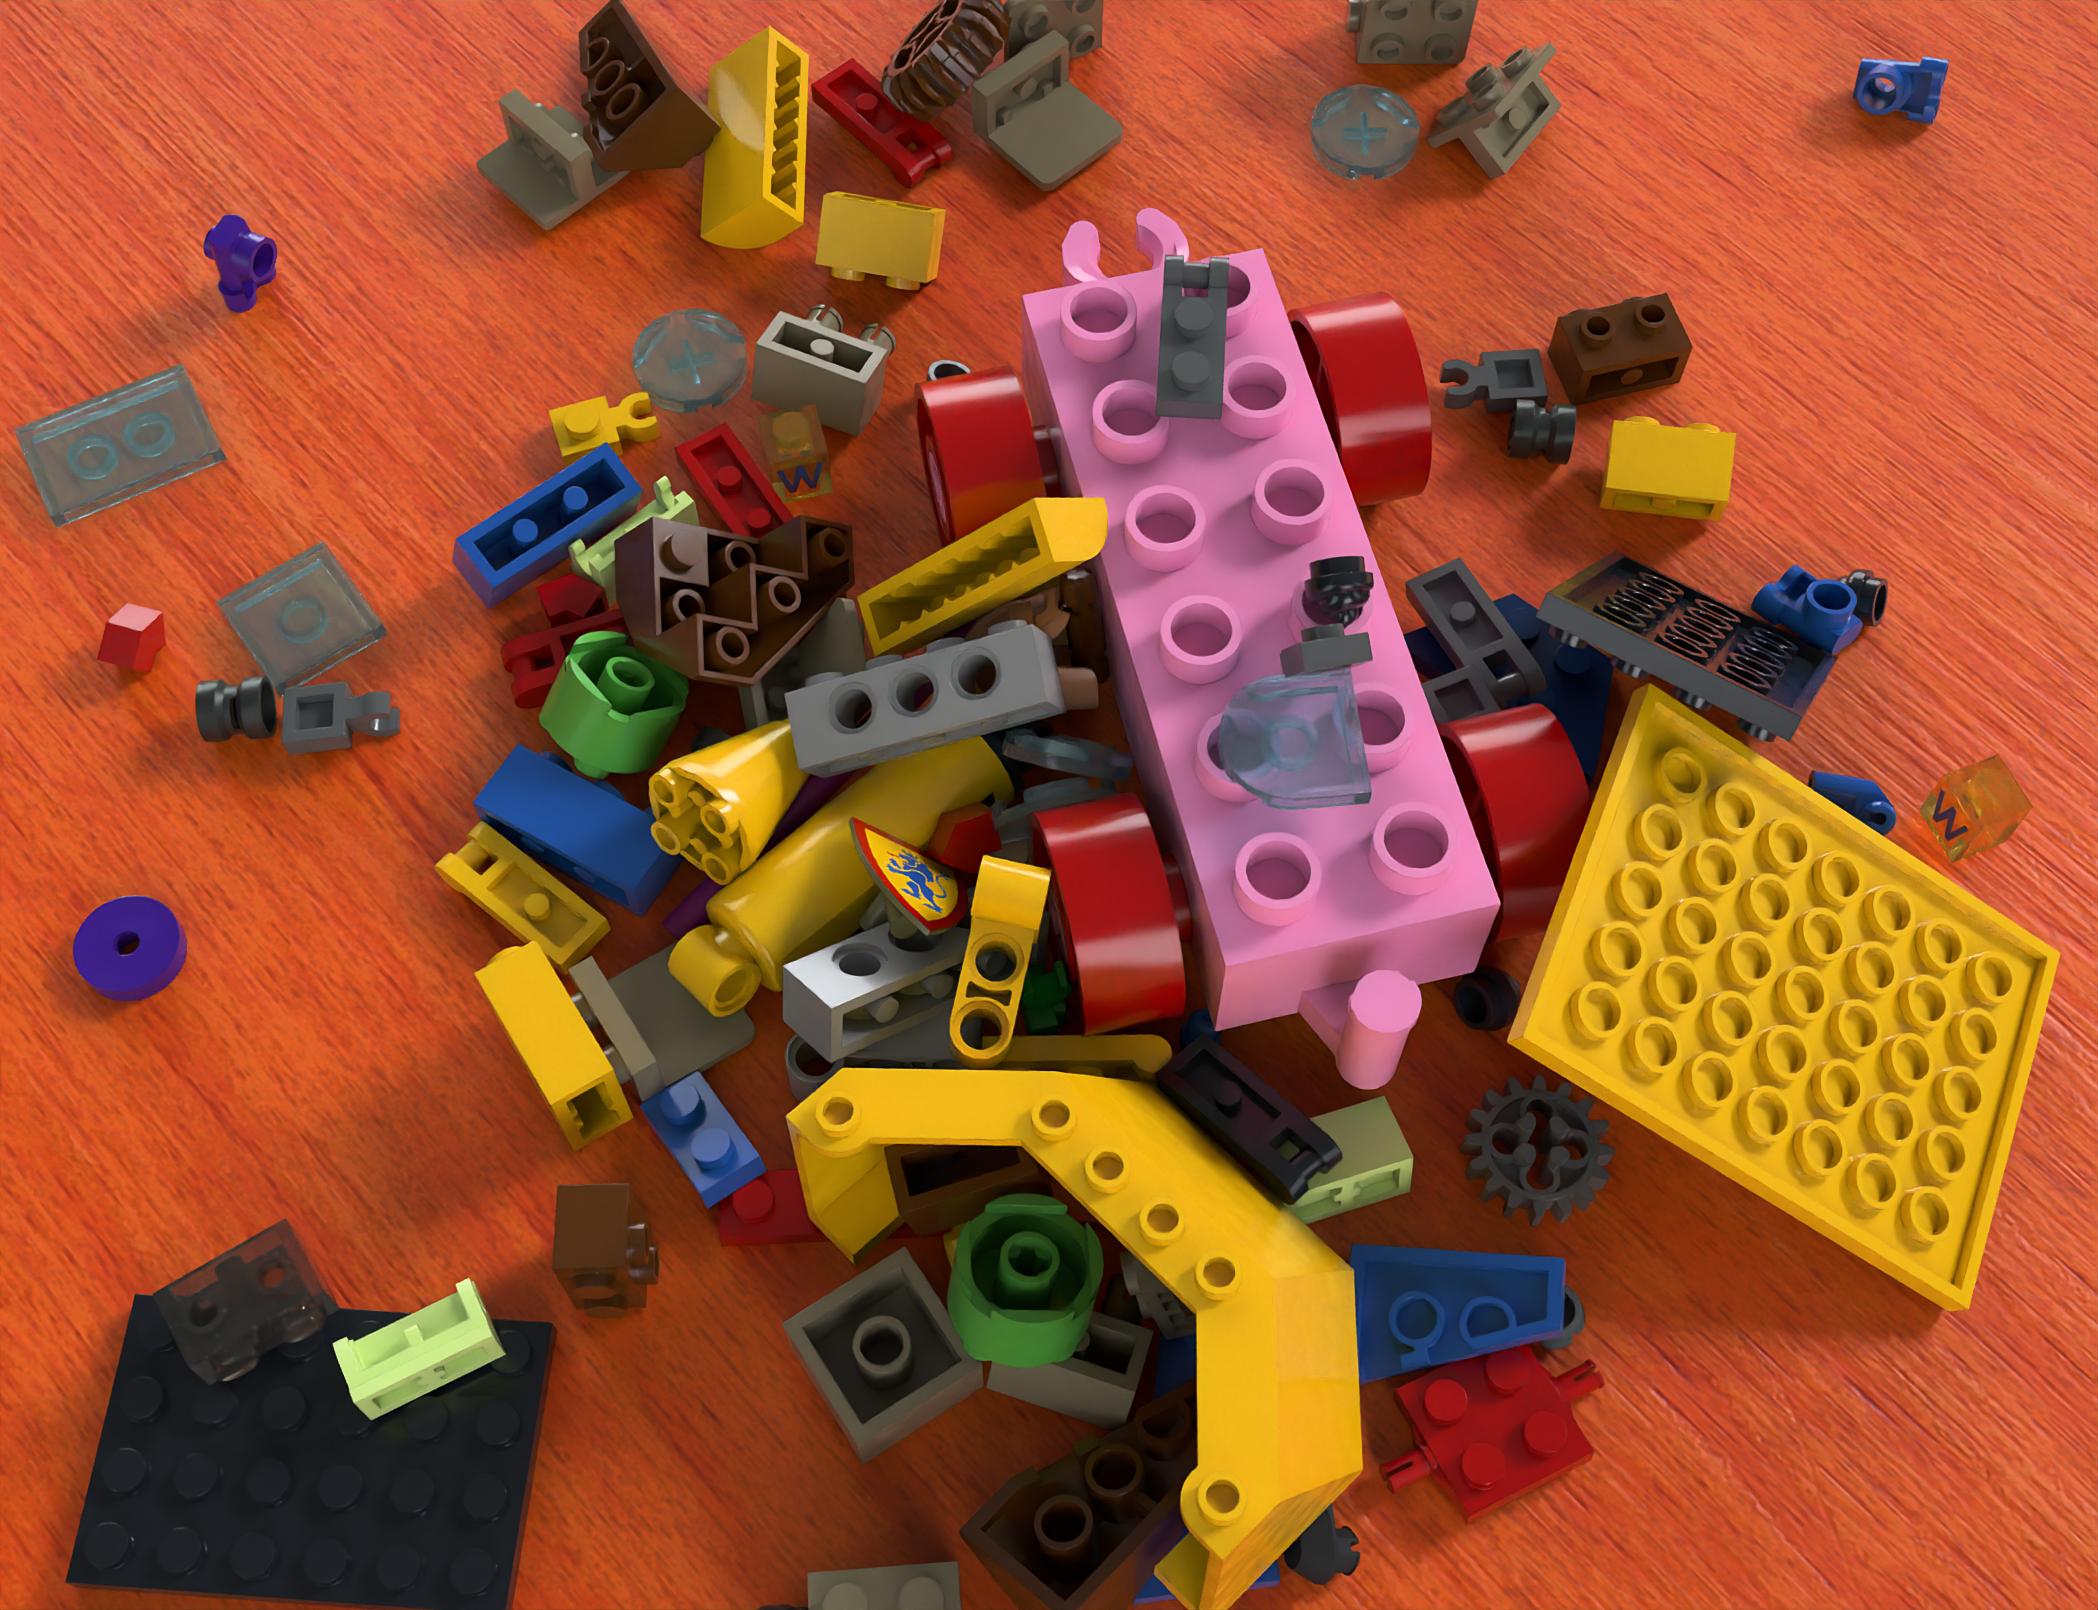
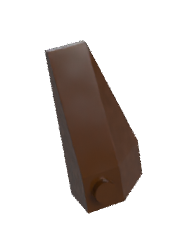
(636, 98)
(1096, 1518)

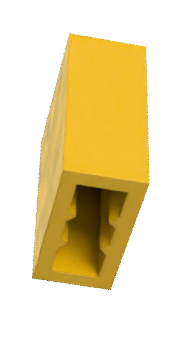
(554, 1044)

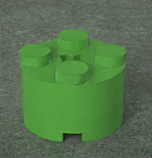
(613, 706)
(1024, 1281)

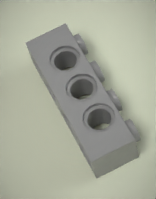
(1023, 692)
(884, 984)

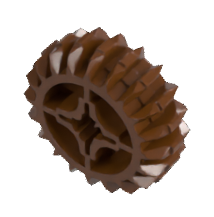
(944, 55)

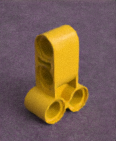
(1006, 920)

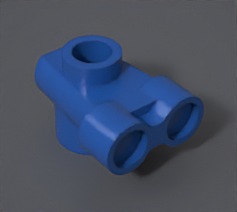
(1914, 91)
(1811, 608)

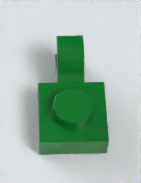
(1043, 999)

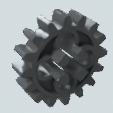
(1506, 1174)

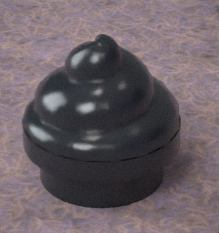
(1339, 587)
(1870, 595)
(1487, 998)

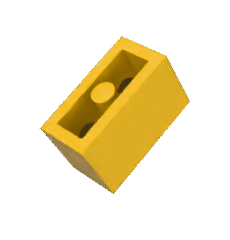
(880, 239)
(1667, 469)

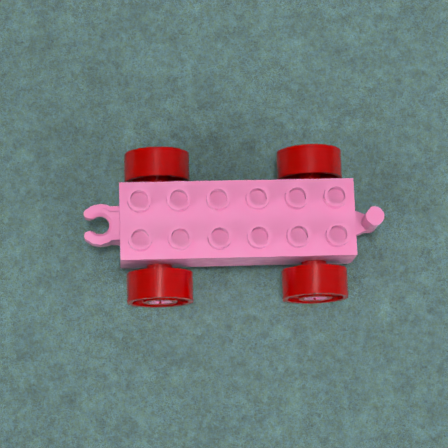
(1197, 601)

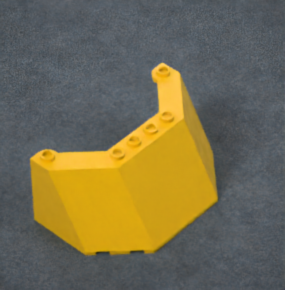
(1264, 1288)

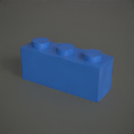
(540, 525)
(577, 828)

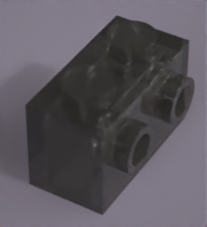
(247, 1303)

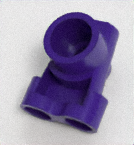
(242, 260)

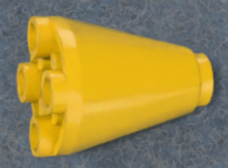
(726, 799)

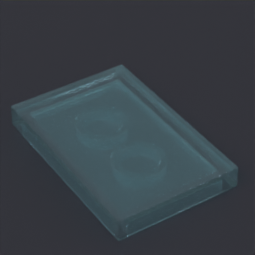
(119, 445)

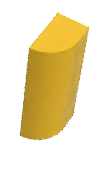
(760, 153)
(982, 571)

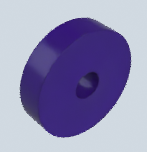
(114, 926)

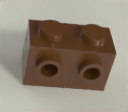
(1619, 349)
(603, 1249)

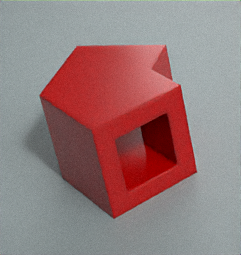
(571, 599)
(133, 637)
(964, 837)

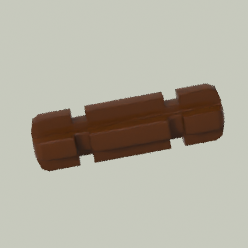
(1085, 623)

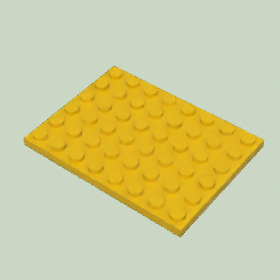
(1790, 999)

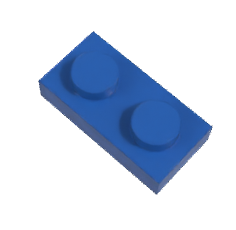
(703, 1138)

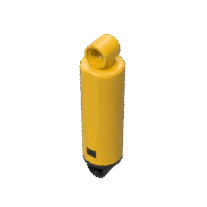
(813, 881)

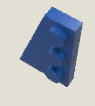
(1449, 1305)

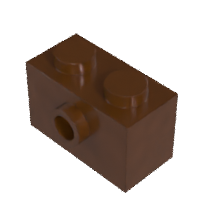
(953, 1183)

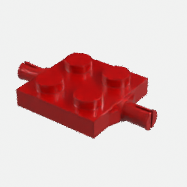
(1492, 1428)

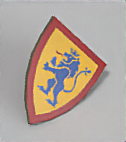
(913, 885)

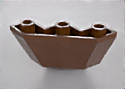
(725, 600)

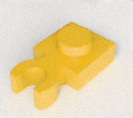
(592, 423)

